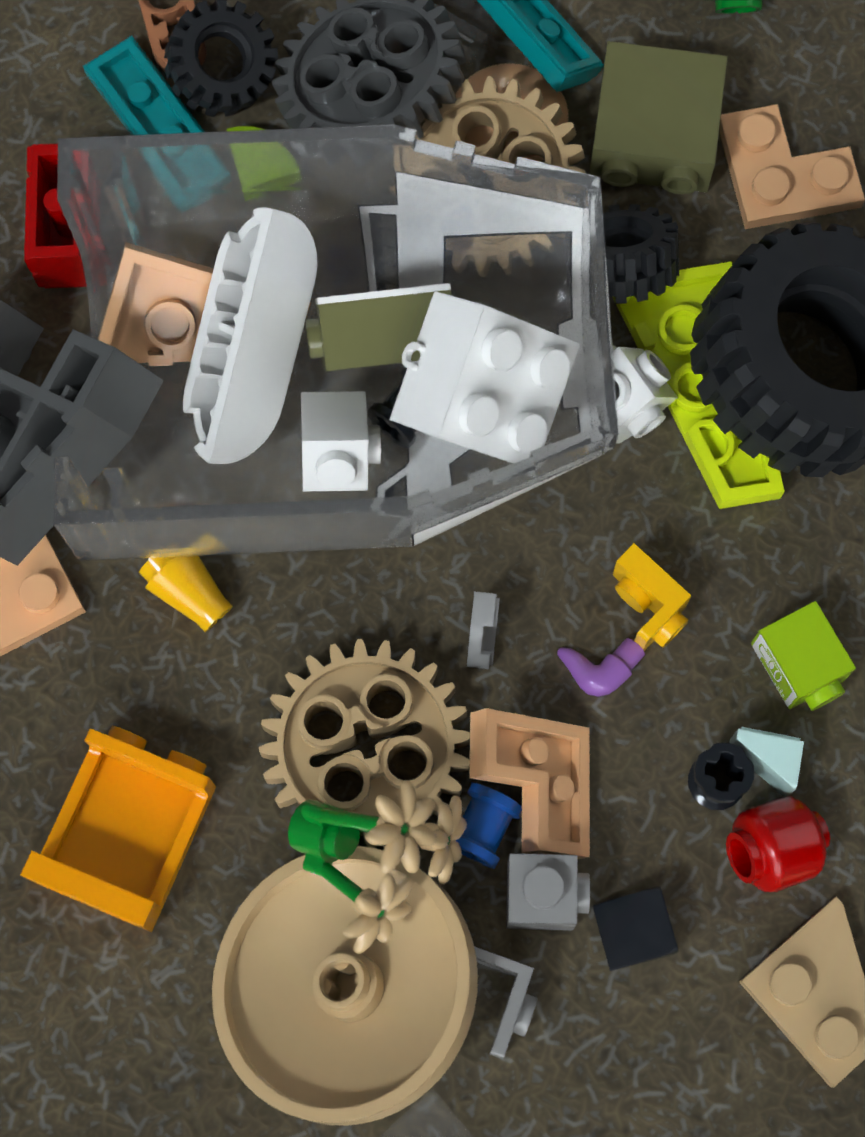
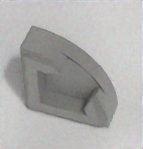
(483, 630)

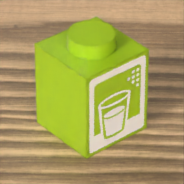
(804, 658)

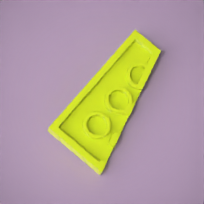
(665, 328)

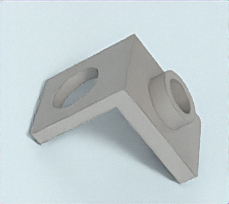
(519, 1004)

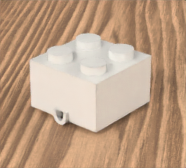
(483, 379)

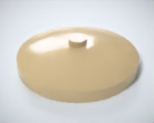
(336, 1028)

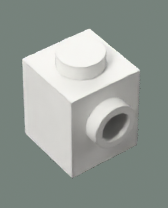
(337, 441)

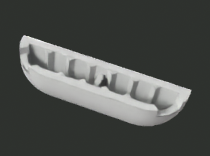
(249, 334)

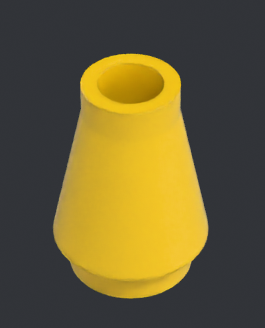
(187, 588)

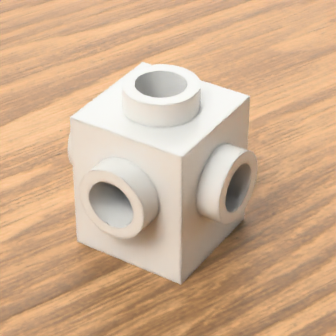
(640, 391)

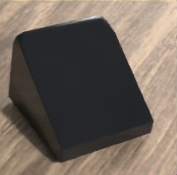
(635, 929)

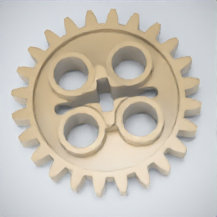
(505, 114)
(347, 689)

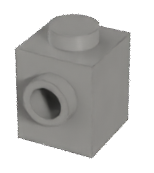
(545, 892)

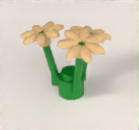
(333, 834)

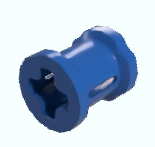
(487, 822)

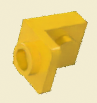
(646, 586)

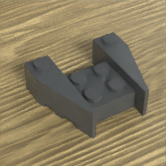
(79, 412)

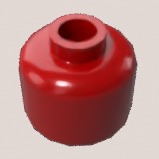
(778, 844)

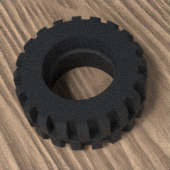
(747, 368)

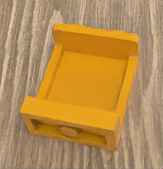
(123, 828)

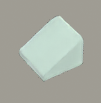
(773, 755)

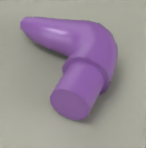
(606, 676)

